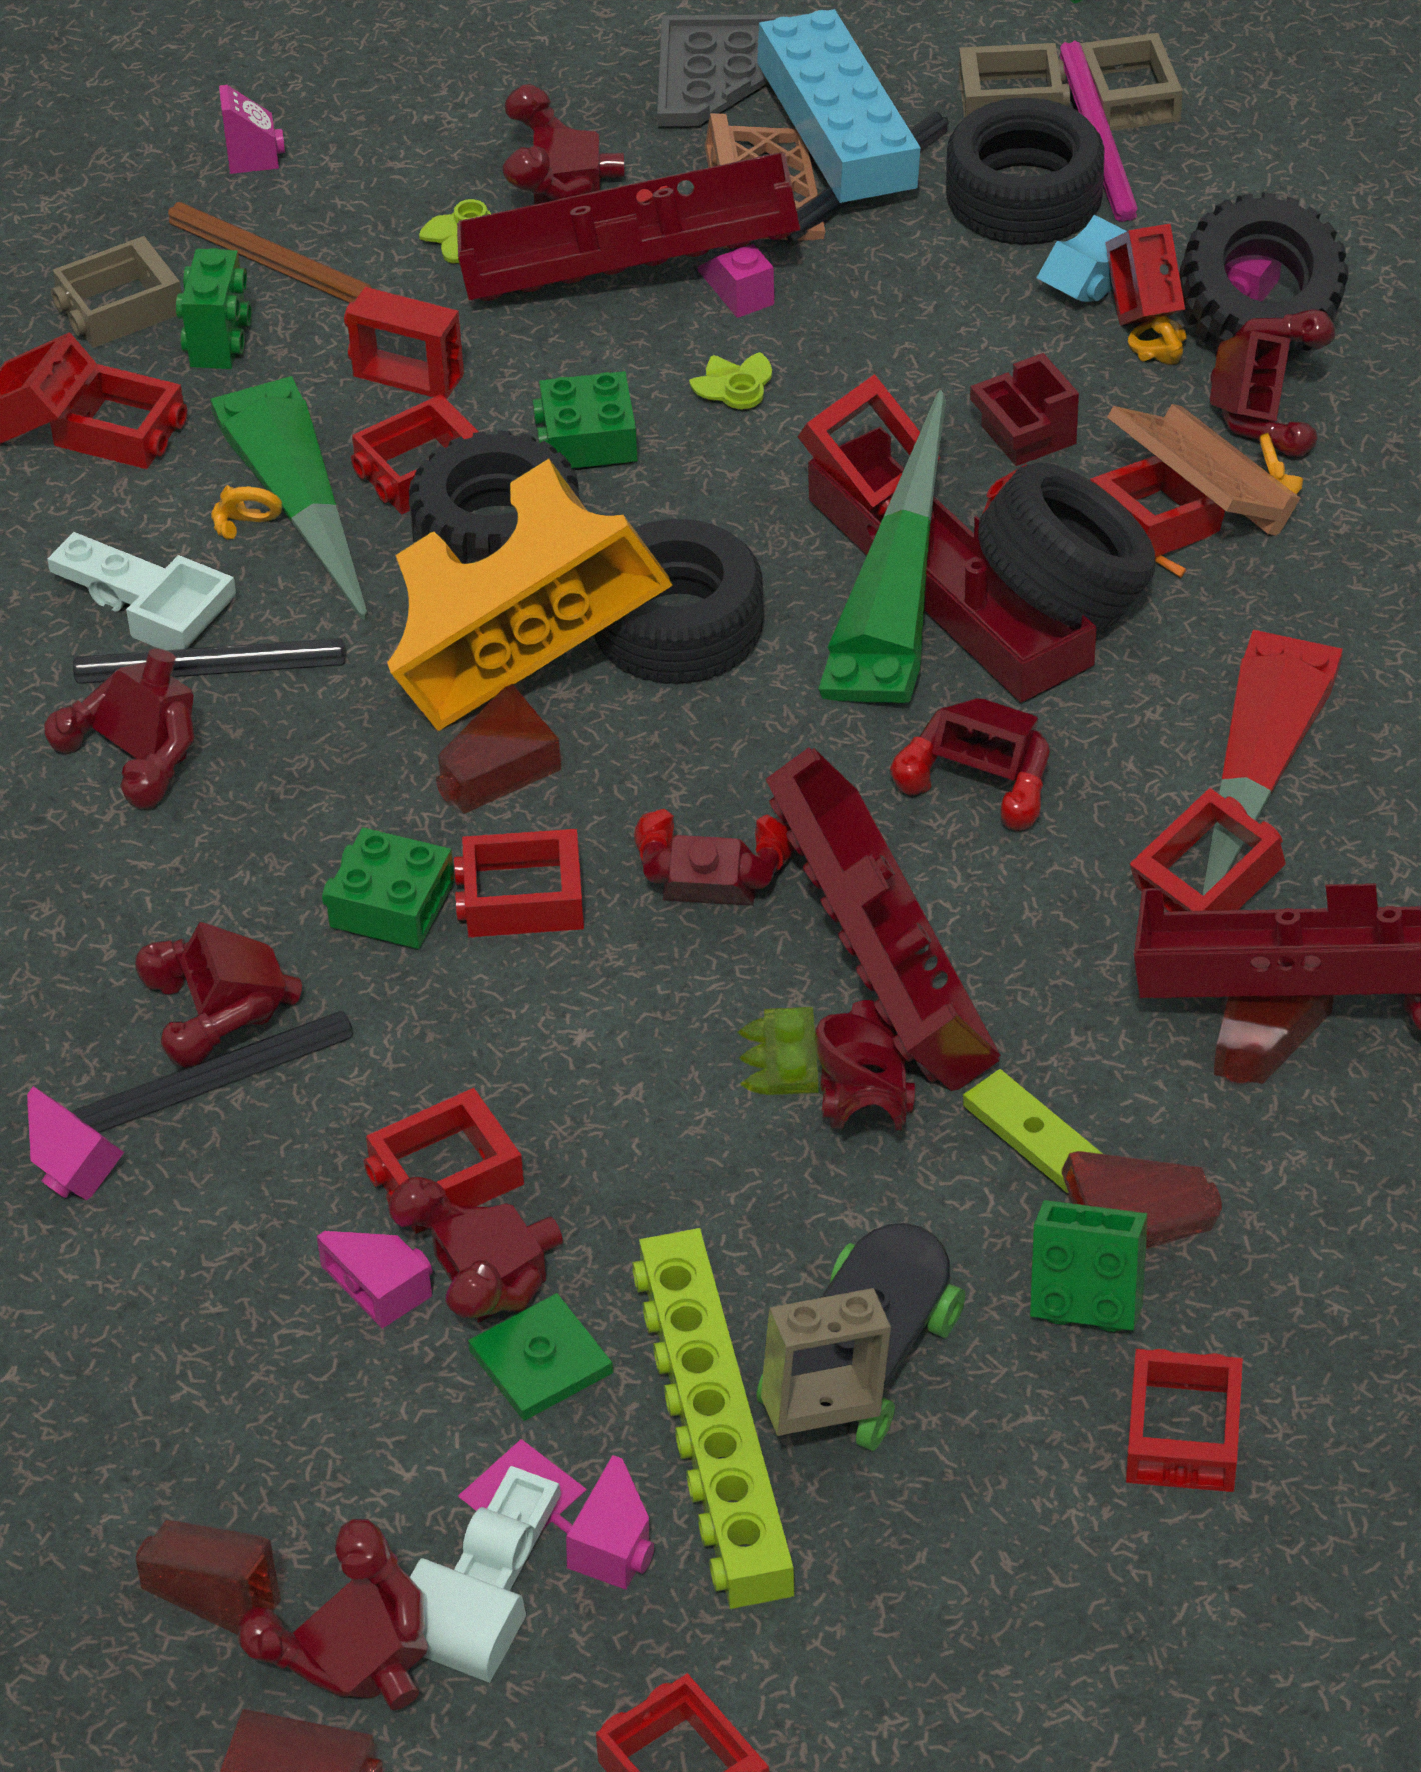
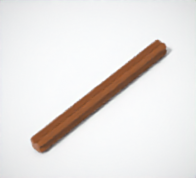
(266, 252)

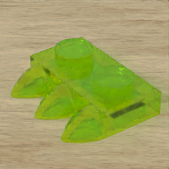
(784, 1052)

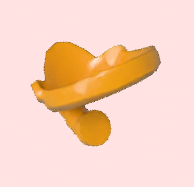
(1165, 348)
(1276, 467)
(233, 507)

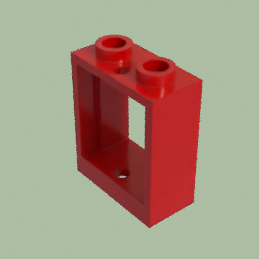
(1136, 278)
(409, 318)
(41, 384)
(399, 434)
(136, 447)
(826, 452)
(1191, 522)
(1233, 889)
(523, 911)
(464, 1112)
(1204, 1463)
(661, 1712)

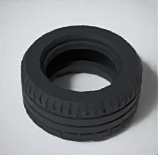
(1025, 207)
(1066, 546)

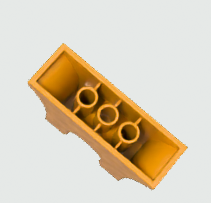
(523, 605)

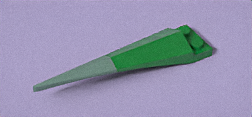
(278, 443)
(880, 629)

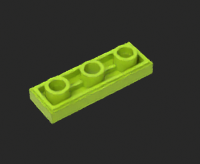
(1025, 1124)

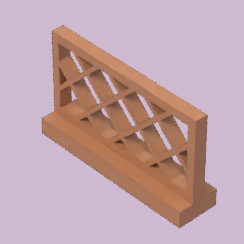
(723, 149)
(1211, 465)

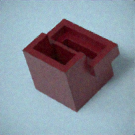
(1030, 411)

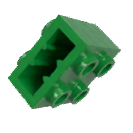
(213, 308)
(587, 418)
(389, 887)
(1088, 1265)

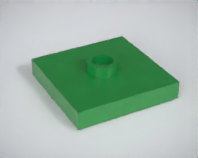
(540, 1356)

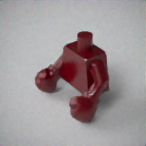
(561, 159)
(1252, 373)
(141, 713)
(230, 982)
(483, 1250)
(358, 1638)

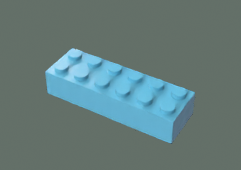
(838, 105)

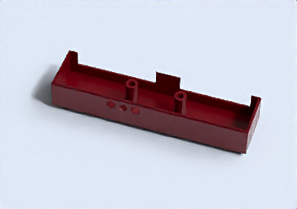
(616, 231)
(961, 588)
(880, 921)
(1280, 951)

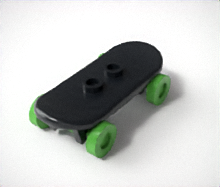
(913, 1287)

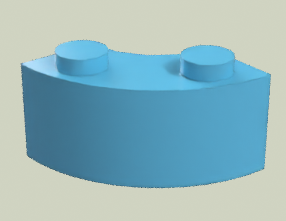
(1082, 263)

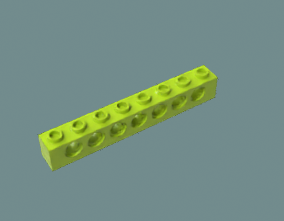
(706, 1382)

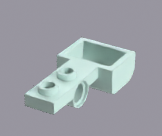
(166, 604)
(471, 1608)

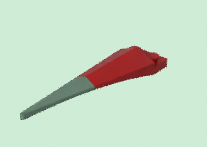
(1275, 704)

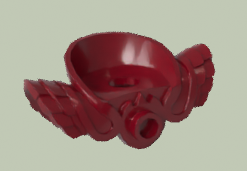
(855, 1040)

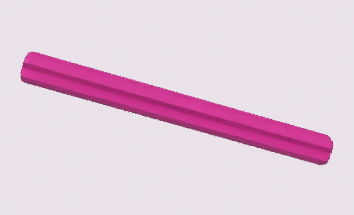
(1090, 107)

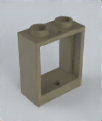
(1010, 63)
(1158, 102)
(106, 271)
(852, 1389)

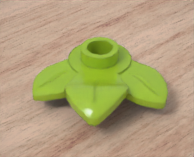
(444, 227)
(734, 384)

